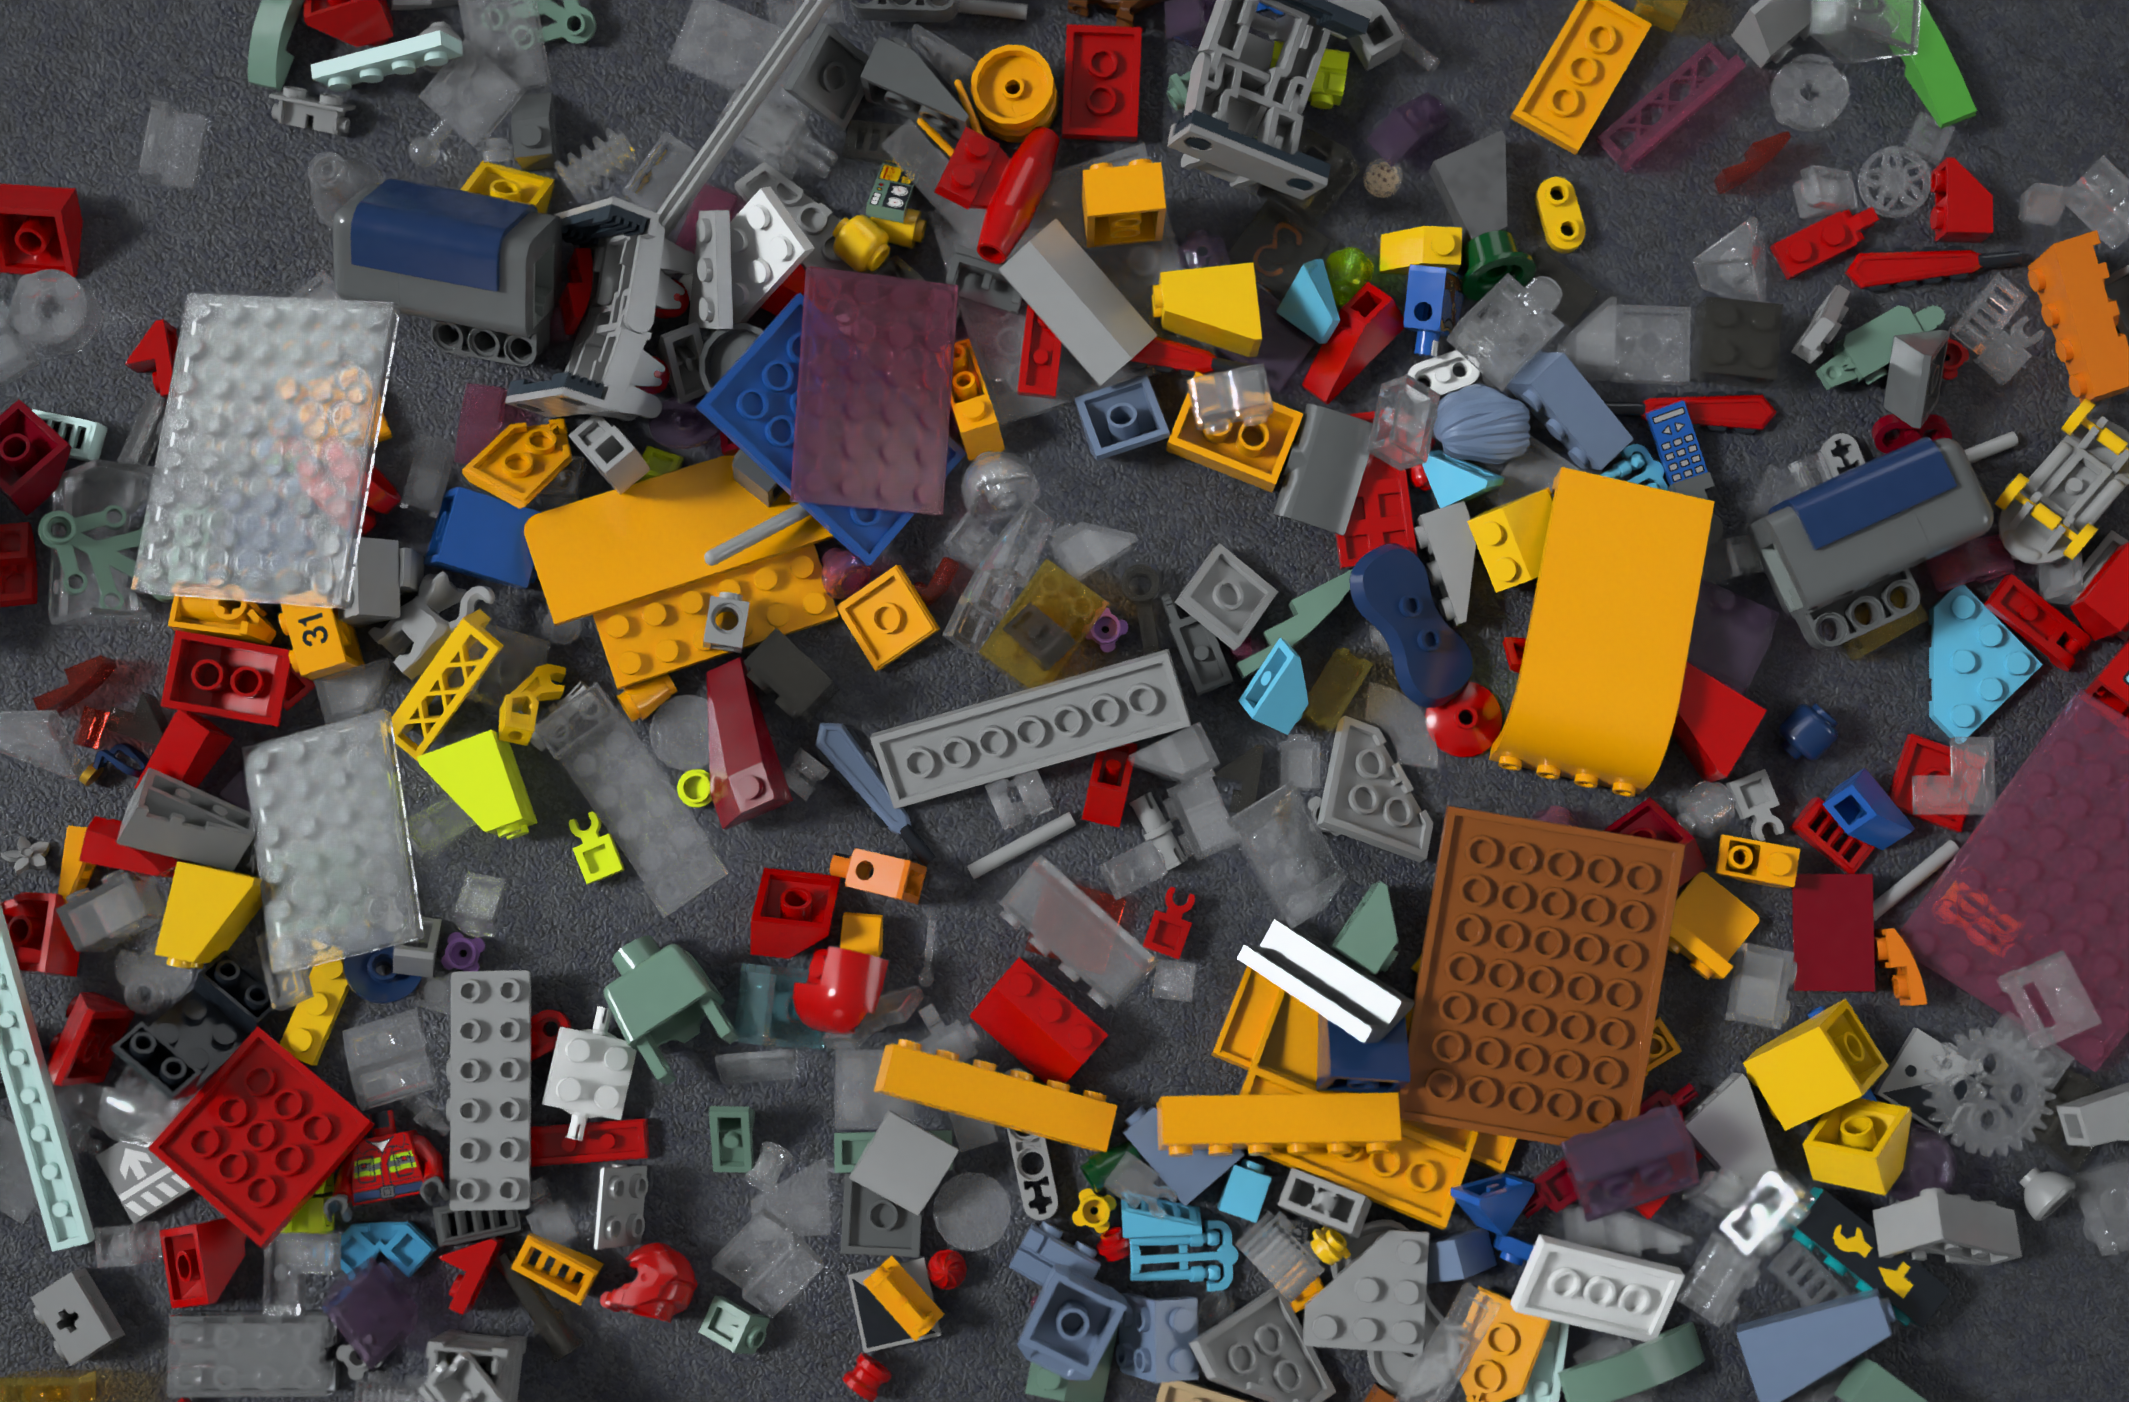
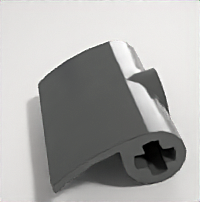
(1324, 469)

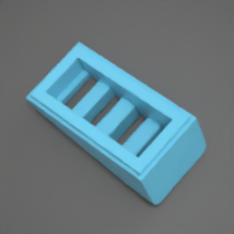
(1179, 1220)

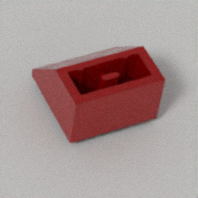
(2105, 600)

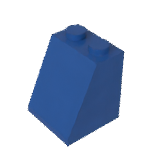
(482, 539)

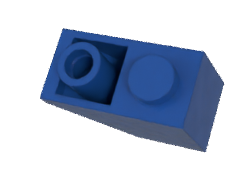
(1867, 811)

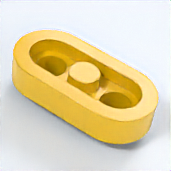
(1560, 213)

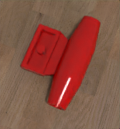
(1008, 188)

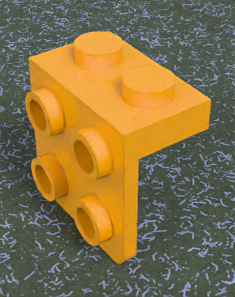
(1709, 926)

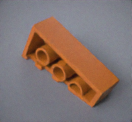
(2082, 317)

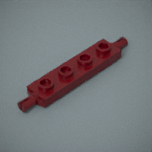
(1554, 1184)

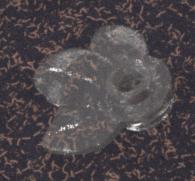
(152, 972)

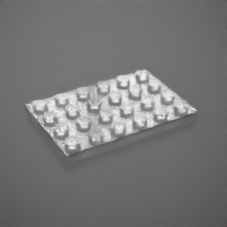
(332, 842)

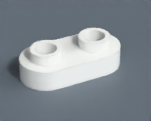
(1440, 372)

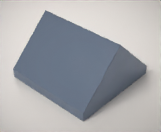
(1121, 417)

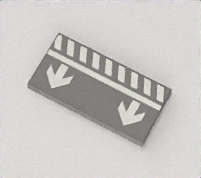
(140, 1179)

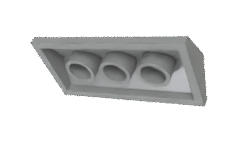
(1077, 302)

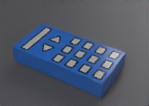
(1676, 442)

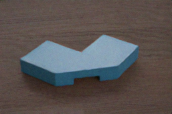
(398, 1240)

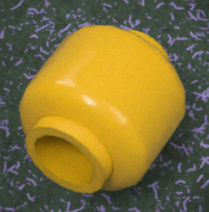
(860, 243)

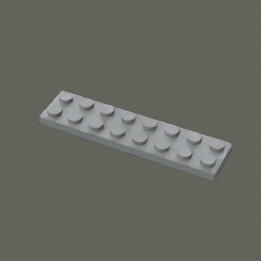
(1031, 729)

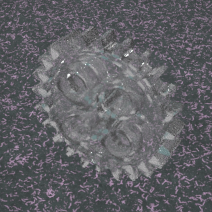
(1964, 1115)

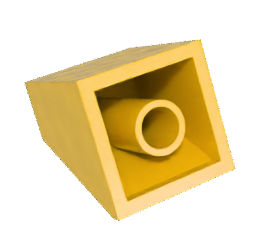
(1211, 306)
(205, 913)
(1816, 1066)

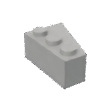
(185, 823)
(1948, 1226)

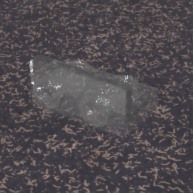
(2103, 201)

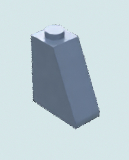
(1183, 1174)

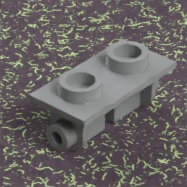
(296, 107)

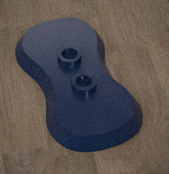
(1396, 598)

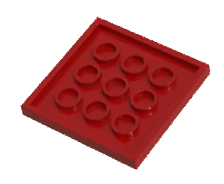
(261, 1137)

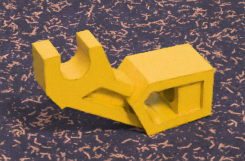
(538, 687)

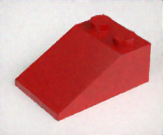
(226, 678)
(85, 1045)

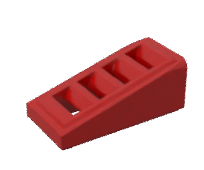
(1802, 828)

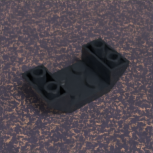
(200, 1030)

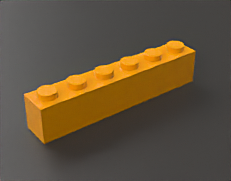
(996, 1097)
(1278, 1122)

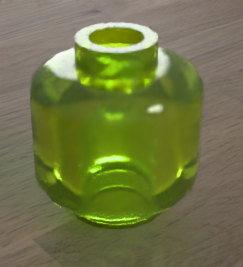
(1348, 273)

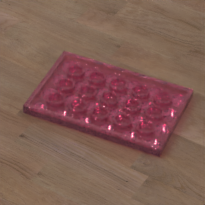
(874, 392)

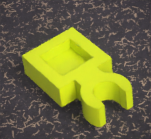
(597, 854)

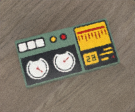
(890, 194)

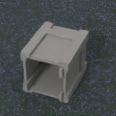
(499, 1354)

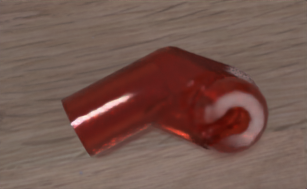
(939, 583)

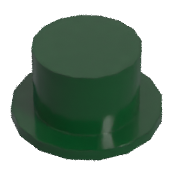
(1490, 259)

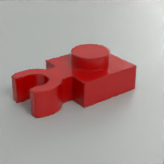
(1168, 930)

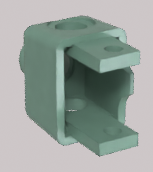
(663, 1000)

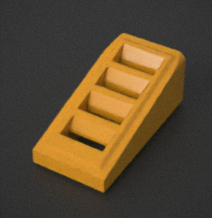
(74, 874)
(563, 1286)

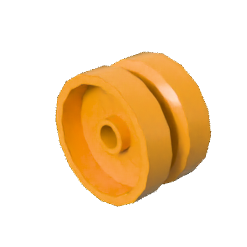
(1014, 92)

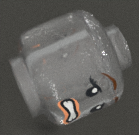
(1706, 809)

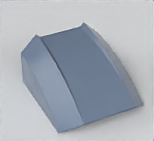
(1071, 1323)

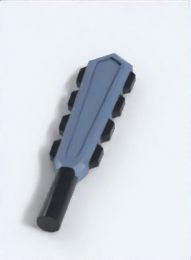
(857, 770)

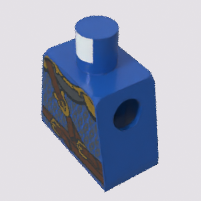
(1432, 306)

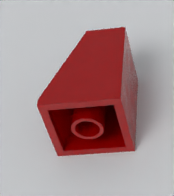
(1713, 723)

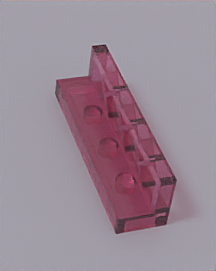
(1681, 110)

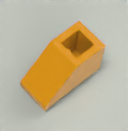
(1757, 862)

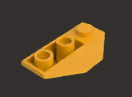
(972, 404)

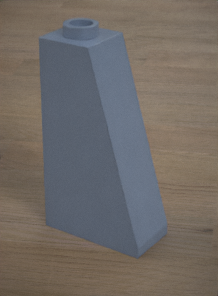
(1811, 1341)

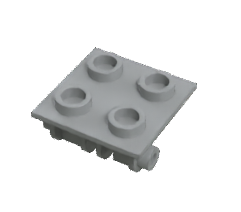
(621, 1206)

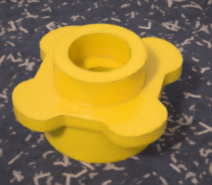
(1098, 1221)
(1329, 1245)

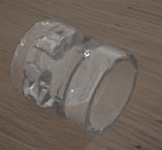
(1033, 794)

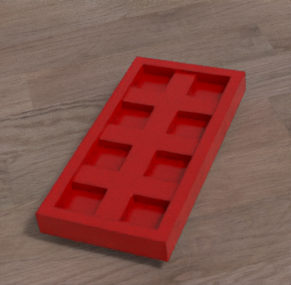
(1379, 512)

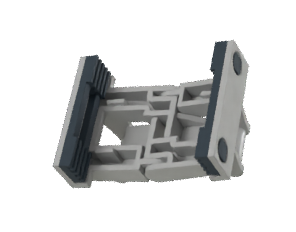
(630, 286)

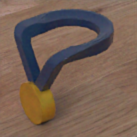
(95, 769)

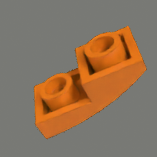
(1893, 953)

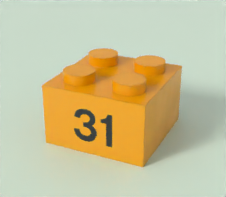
(319, 641)

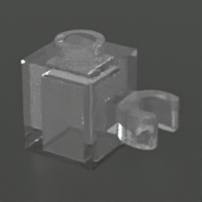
(952, 1038)

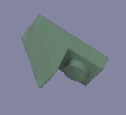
(732, 1138)

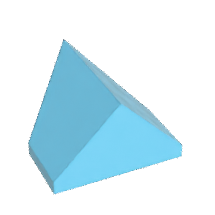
(1311, 302)

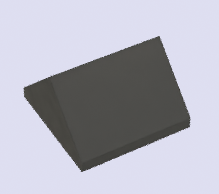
(1915, 375)

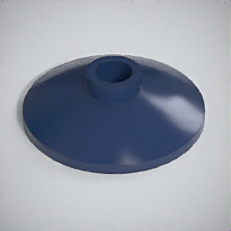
(375, 988)

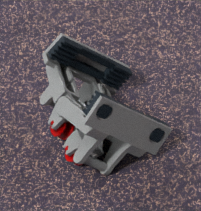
(1233, 64)

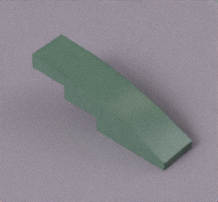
(1308, 613)

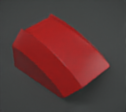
(101, 849)

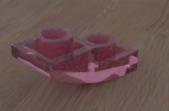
(479, 420)
(1975, 560)

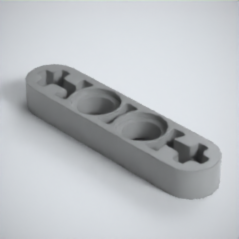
(1020, 1146)

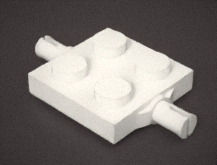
(589, 1073)

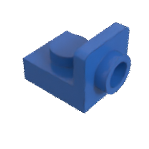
(1513, 1248)

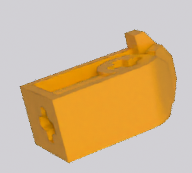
(220, 620)

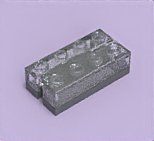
(252, 1354)

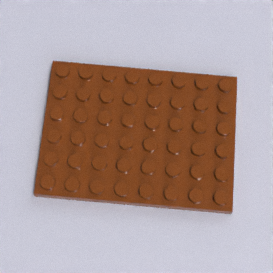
(1538, 976)

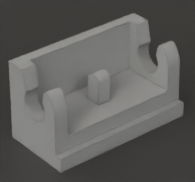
(460, 1382)

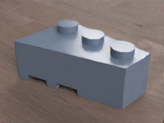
(1570, 410)

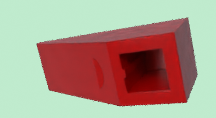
(1364, 330)

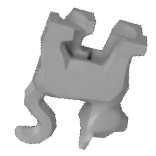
(423, 625)

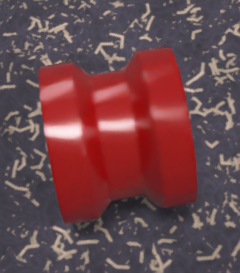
(867, 1377)

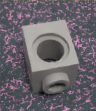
(722, 639)

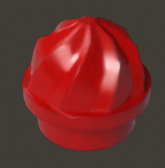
(946, 1269)

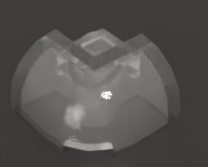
(136, 1109)

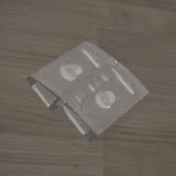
(389, 1059)
(768, 1262)

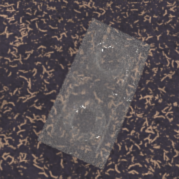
(1717, 1193)

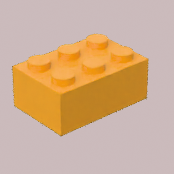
(1123, 203)
(1243, 452)

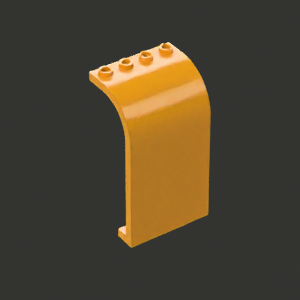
(1607, 633)

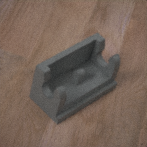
(981, 281)

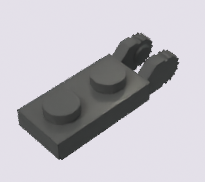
(1198, 651)

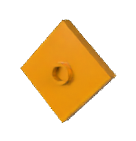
(887, 617)

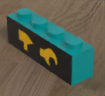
(1854, 1249)

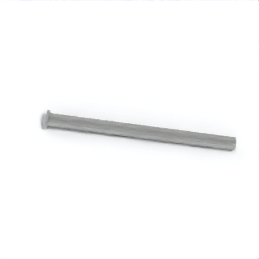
(740, 112)

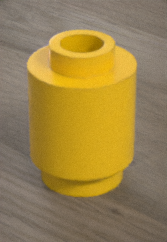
(904, 233)

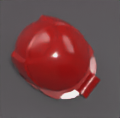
(662, 1284)

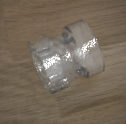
(810, 767)

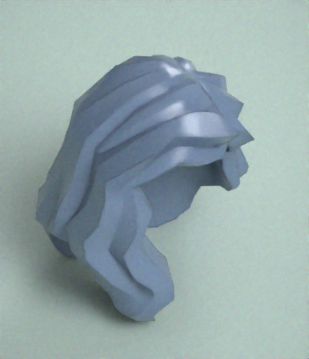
(1482, 425)

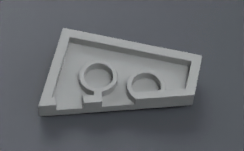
(712, 276)

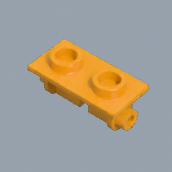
(903, 1298)

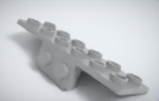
(490, 1090)

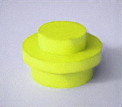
(695, 788)

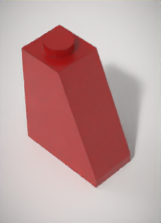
(188, 748)

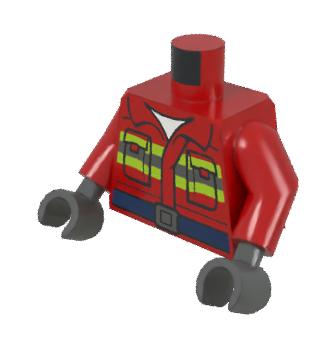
(387, 1168)

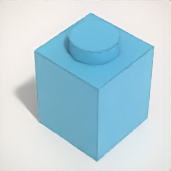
(1244, 1190)

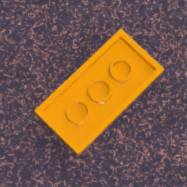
(1580, 72)

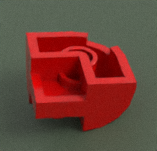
(839, 990)

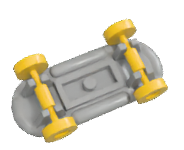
(2070, 490)

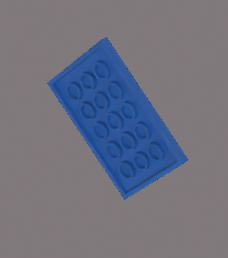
(758, 413)

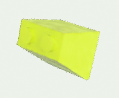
(484, 783)

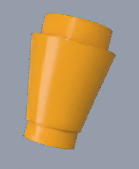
(645, 697)

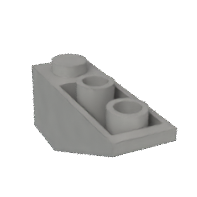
(1451, 557)

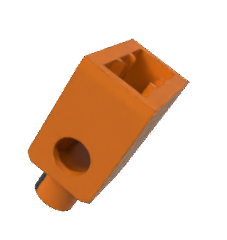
(891, 875)

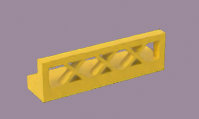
(435, 682)

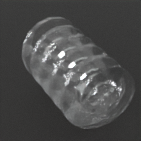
(597, 163)

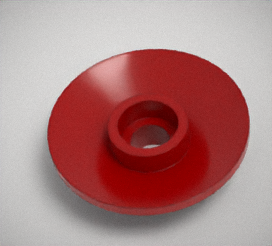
(1470, 739)

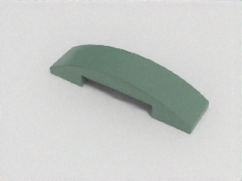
(270, 34)
(1635, 1368)

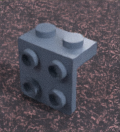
(1157, 1338)

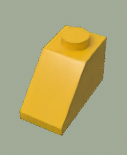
(1420, 246)

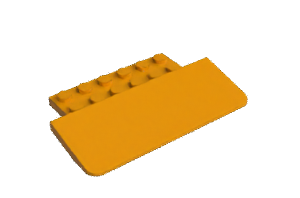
(645, 575)
(1278, 1045)

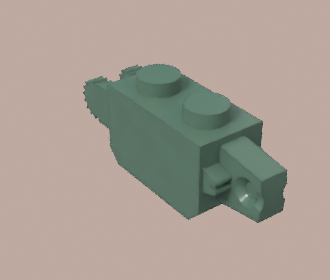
(1868, 348)

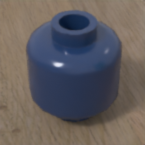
(1808, 732)

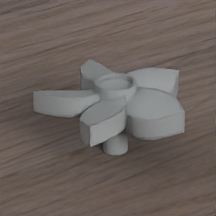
(27, 855)

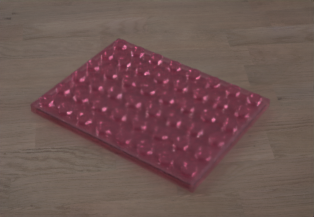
(2045, 879)

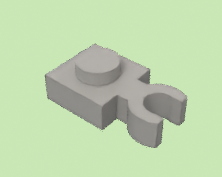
(1755, 798)

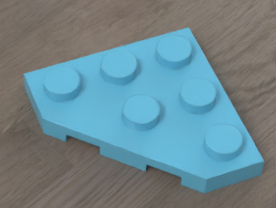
(1972, 662)

